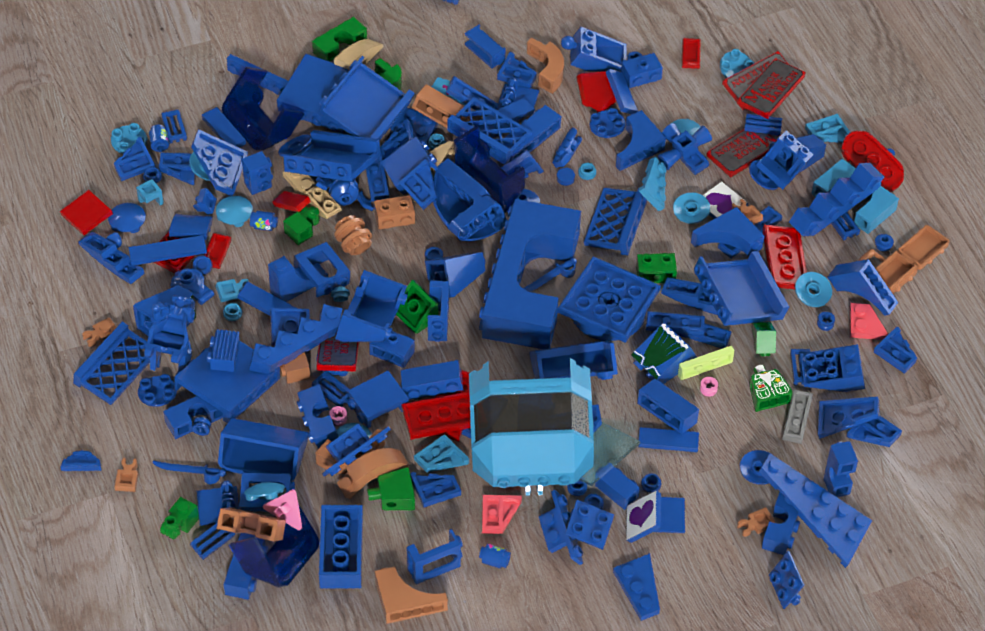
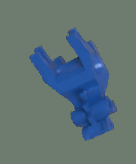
(171, 334)

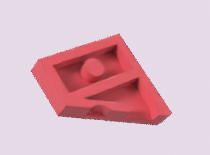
(865, 323)
(498, 512)

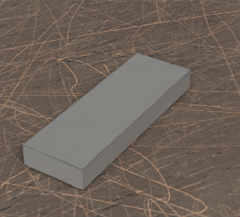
(797, 416)

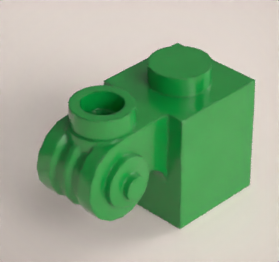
(299, 225)
(181, 517)

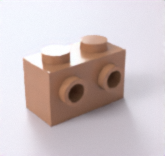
(394, 212)

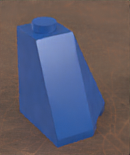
(812, 142)
(457, 269)

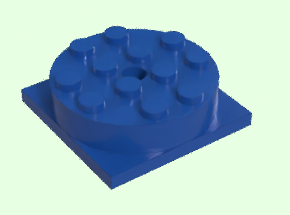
(608, 301)

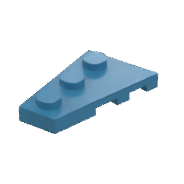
(654, 184)

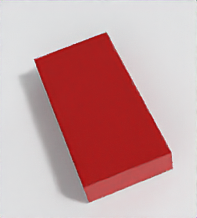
(691, 53)
(291, 201)
(217, 249)

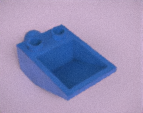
(594, 51)

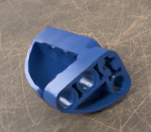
(465, 204)

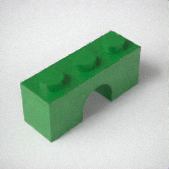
(349, 32)

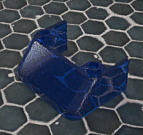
(249, 119)
(474, 159)
(283, 559)

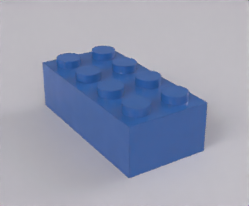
(341, 546)

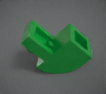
(391, 74)

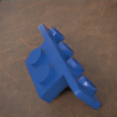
(349, 444)
(554, 527)

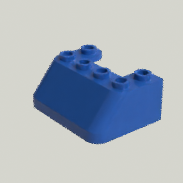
(555, 361)

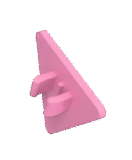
(286, 508)

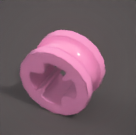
(708, 391)
(338, 410)

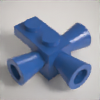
(685, 148)

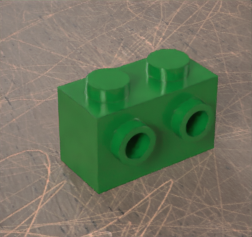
(656, 266)

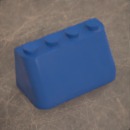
(261, 448)

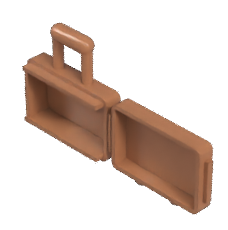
(909, 258)

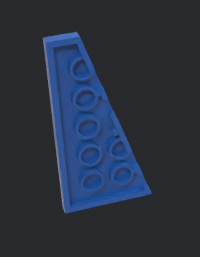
(820, 510)

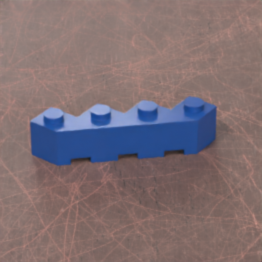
(841, 198)
(290, 345)

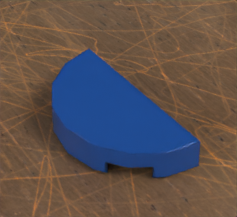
(81, 461)

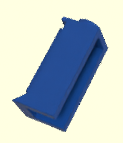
(485, 47)

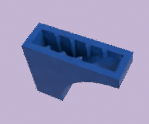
(645, 141)
(731, 229)
(288, 281)
(865, 281)

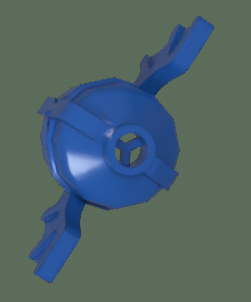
(344, 192)

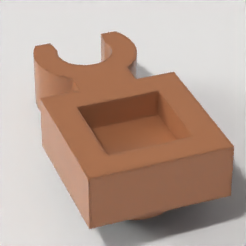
(750, 212)
(100, 332)
(127, 478)
(756, 521)

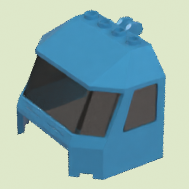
(531, 429)

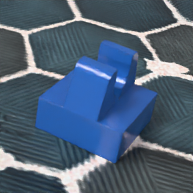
(205, 202)

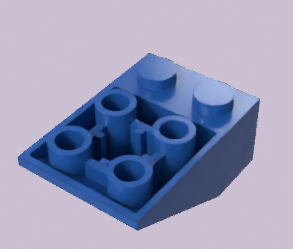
(833, 369)

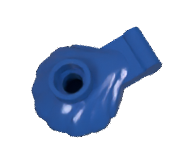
(193, 281)

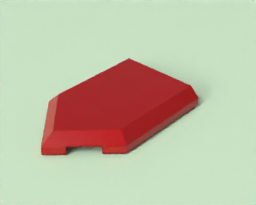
(595, 90)

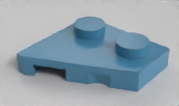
(828, 129)
(441, 455)

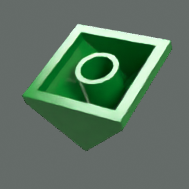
(417, 308)

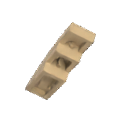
(365, 48)

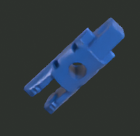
(567, 148)

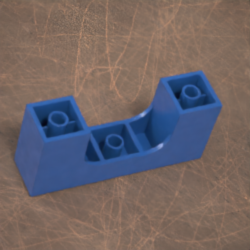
(509, 310)

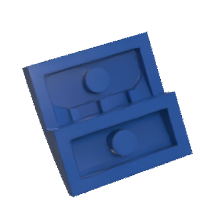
(190, 226)

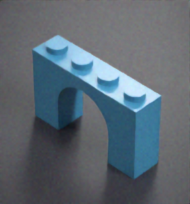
(872, 214)

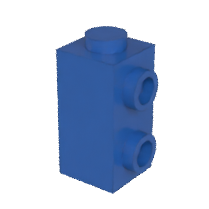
(618, 487)

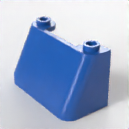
(371, 310)

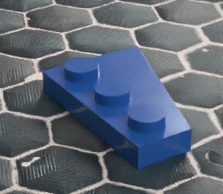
(845, 413)
(639, 586)

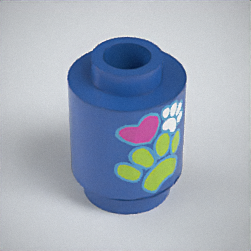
(158, 138)
(263, 220)
(495, 556)

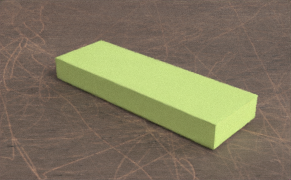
(706, 363)

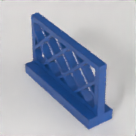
(497, 149)
(629, 221)
(101, 356)

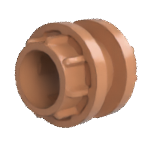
(353, 235)

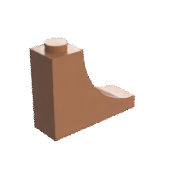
(402, 601)

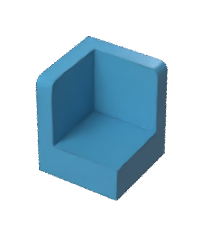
(149, 191)

